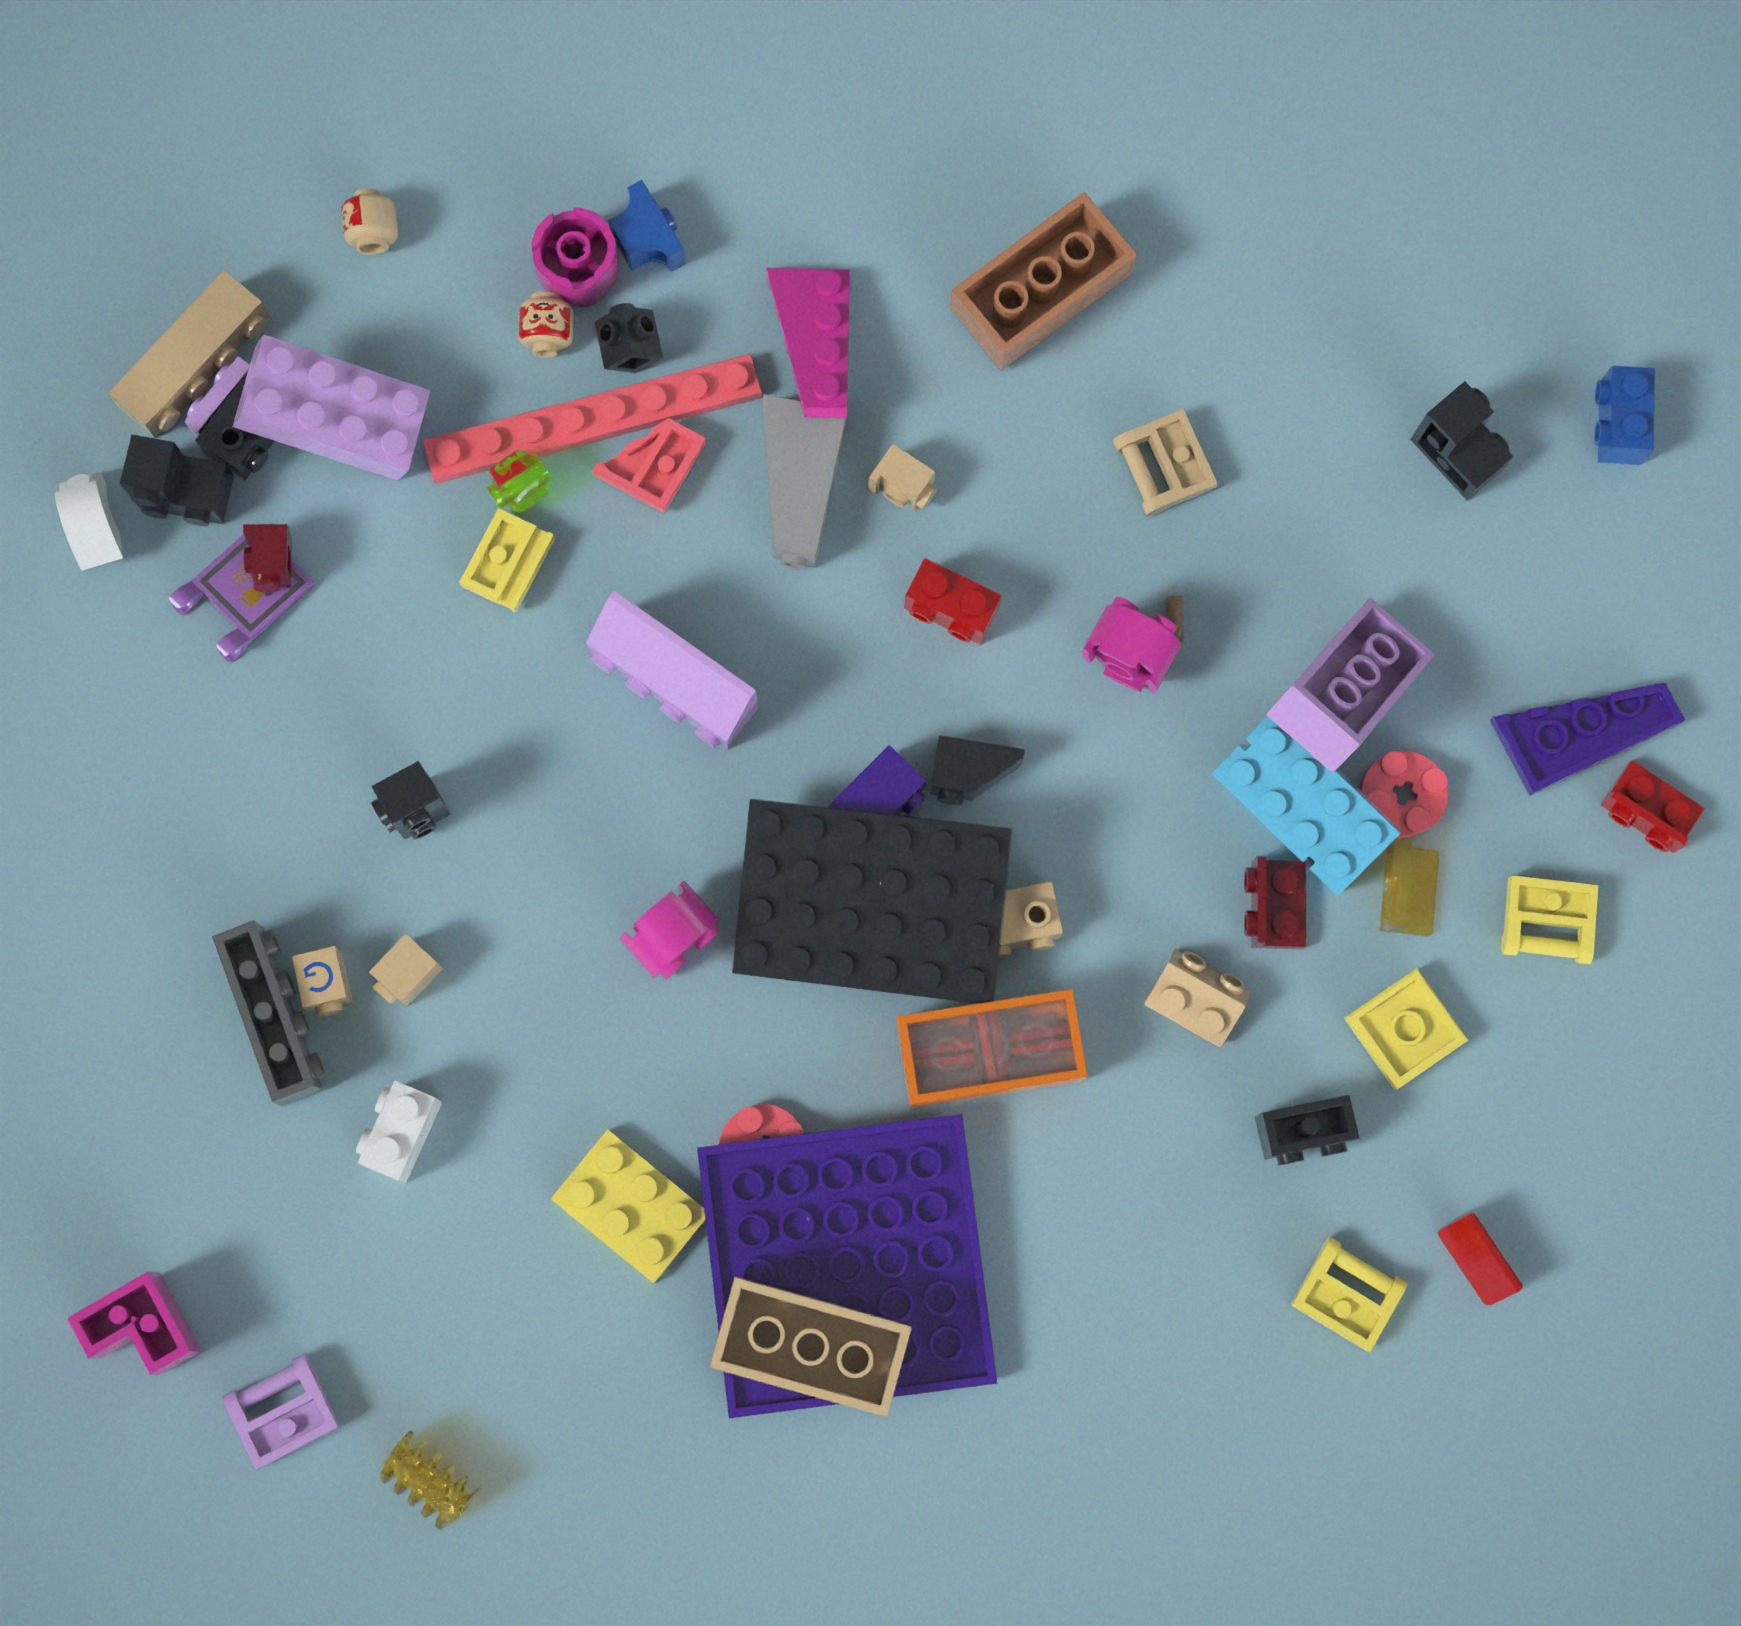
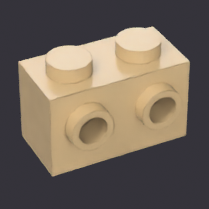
(1030, 919)

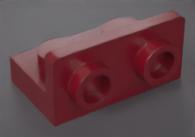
(1277, 903)

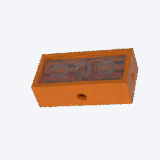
(991, 1048)

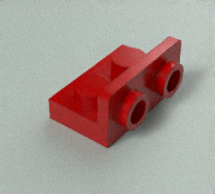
(1652, 808)

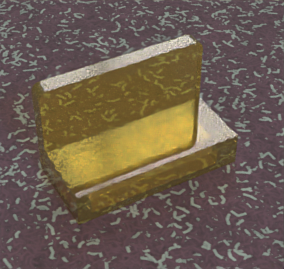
(1409, 889)

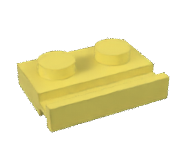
(507, 560)

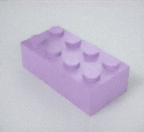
(331, 408)
(1351, 685)

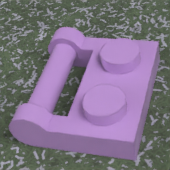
(287, 1425)

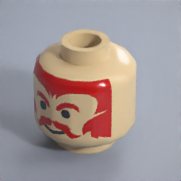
(369, 221)
(545, 324)

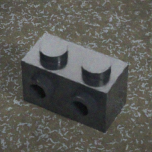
(235, 447)
(409, 802)
(1307, 1127)

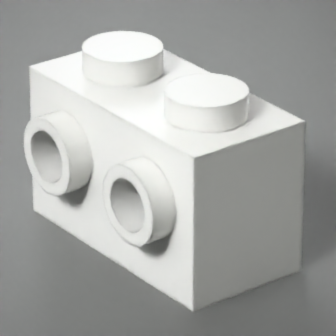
(398, 1131)

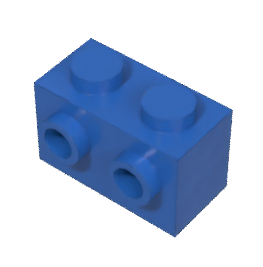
(1625, 415)

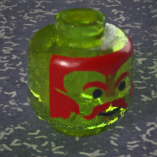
(519, 481)

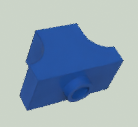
(646, 231)

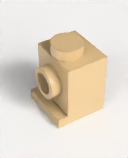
(903, 479)

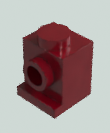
(268, 556)

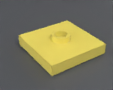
(1406, 1029)

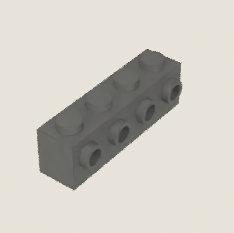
(268, 1013)

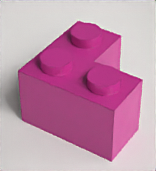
(141, 1314)

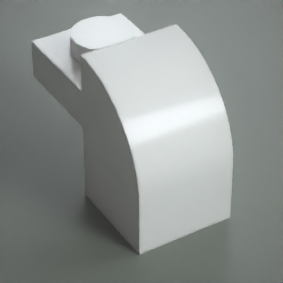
(88, 521)

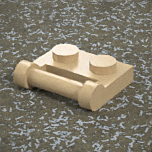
(1178, 457)

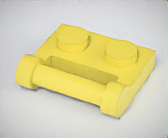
(1550, 905)
(1341, 1306)

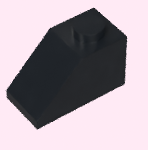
(970, 768)

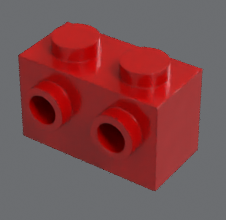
(951, 602)

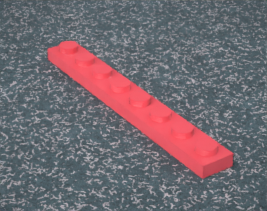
(594, 418)

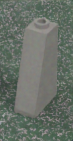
(801, 477)

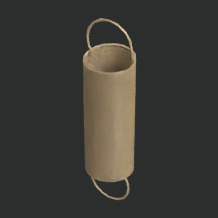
(1174, 609)

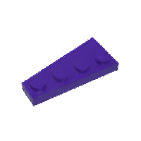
(1570, 737)

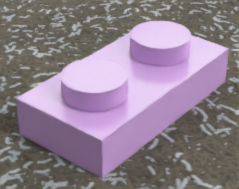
(205, 407)

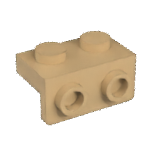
(1198, 997)

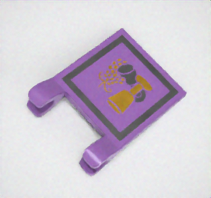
(233, 595)

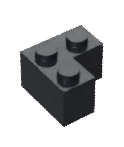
(1460, 443)
(175, 484)

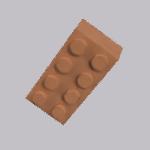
(1042, 281)

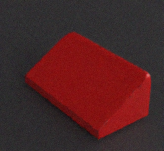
(1479, 1259)

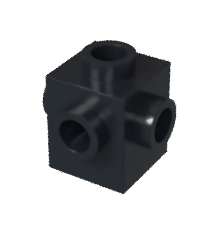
(628, 338)

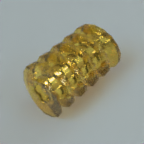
(427, 1482)

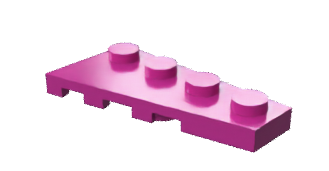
(816, 334)

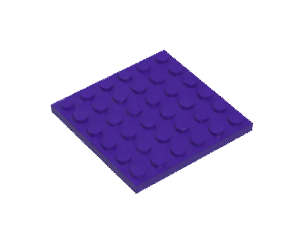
(862, 1223)

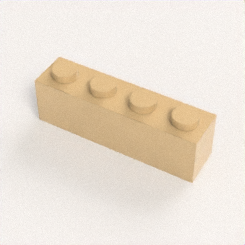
(190, 354)

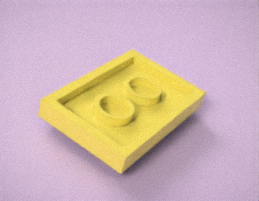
(630, 1206)

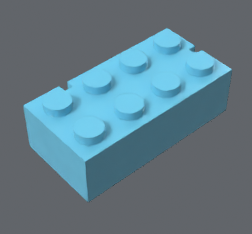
(1307, 805)

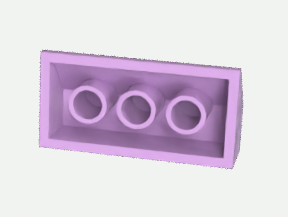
(671, 672)

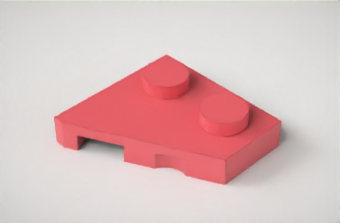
(654, 465)

